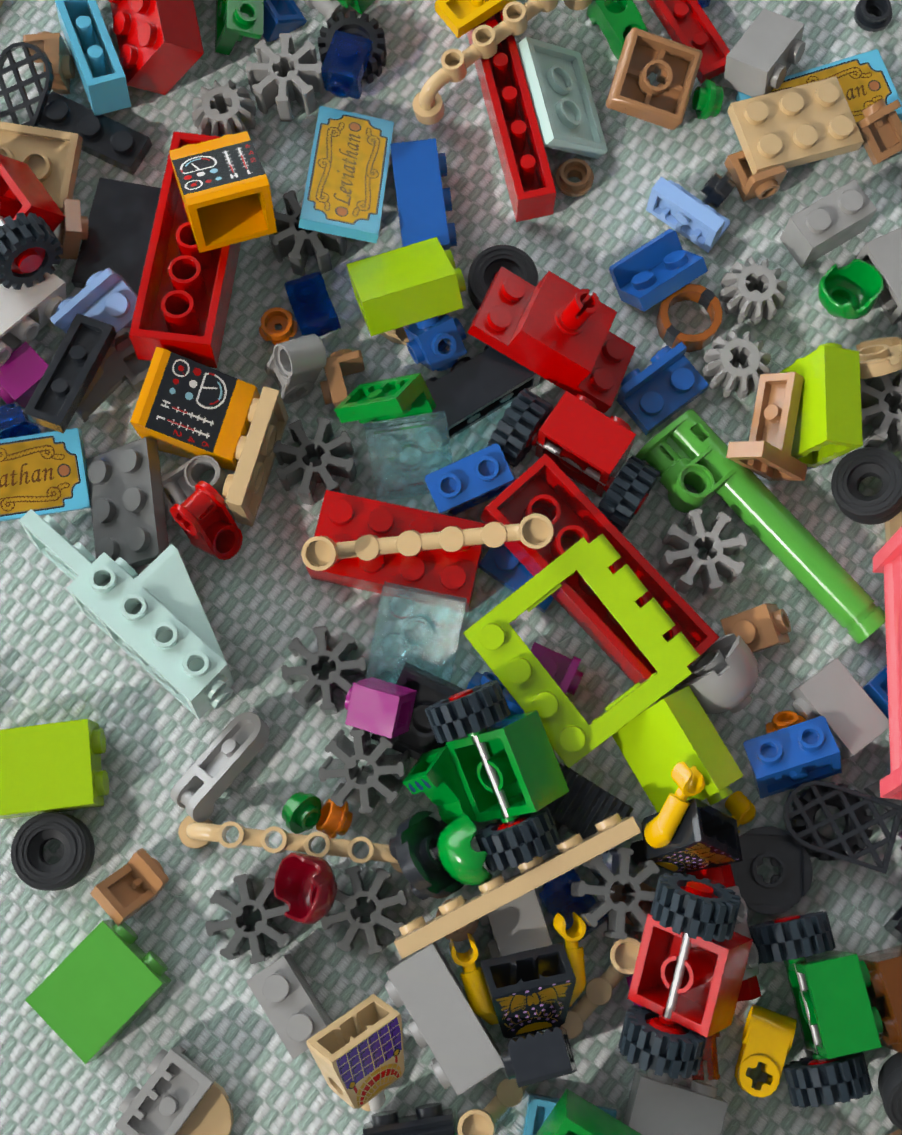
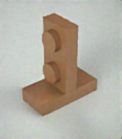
(772, 430)

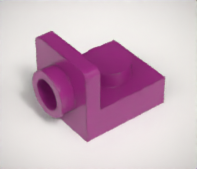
(559, 667)

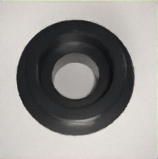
(880, 8)
(717, 189)

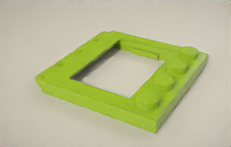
(533, 685)

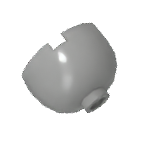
(723, 676)

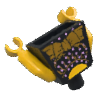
(690, 832)
(526, 988)

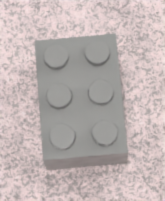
(443, 1019)

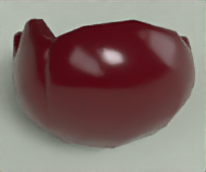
(306, 887)

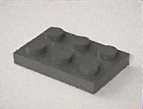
(128, 503)

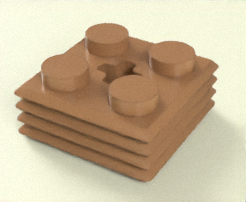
(675, 70)

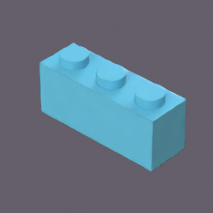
(93, 55)

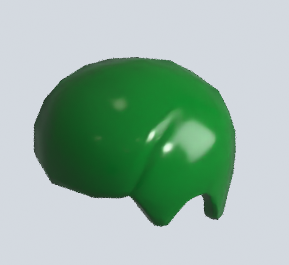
(851, 289)
(457, 854)

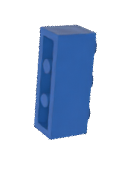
(420, 193)

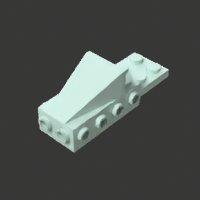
(148, 616)

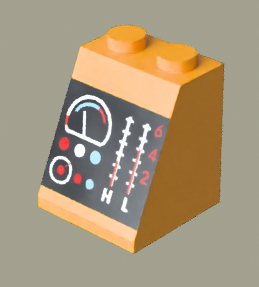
(224, 191)
(193, 408)

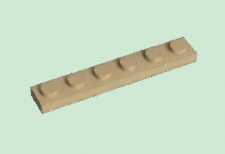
(498, 892)

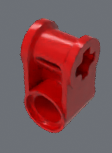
(208, 522)

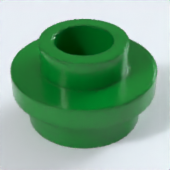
(707, 99)
(301, 812)

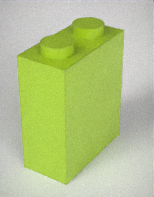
(406, 285)
(828, 406)
(675, 733)
(52, 768)

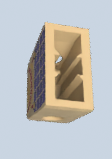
(361, 1053)

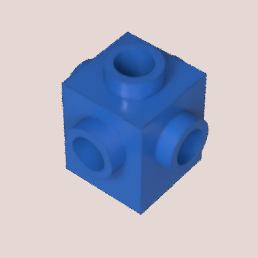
(425, 342)

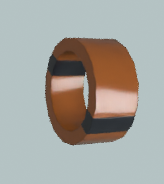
(697, 294)

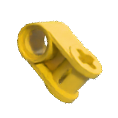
(764, 1040)

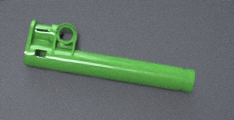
(697, 456)

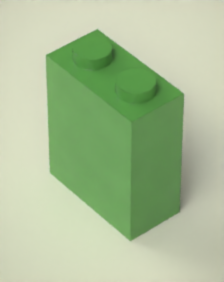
(99, 989)

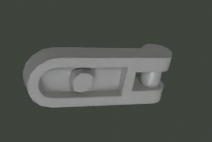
(220, 765)

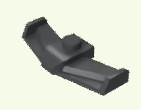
(117, 366)

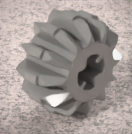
(223, 110)
(753, 291)
(739, 351)

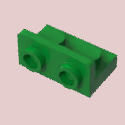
(237, 20)
(387, 400)

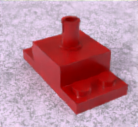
(555, 334)

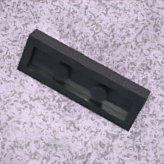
(100, 134)
(70, 373)

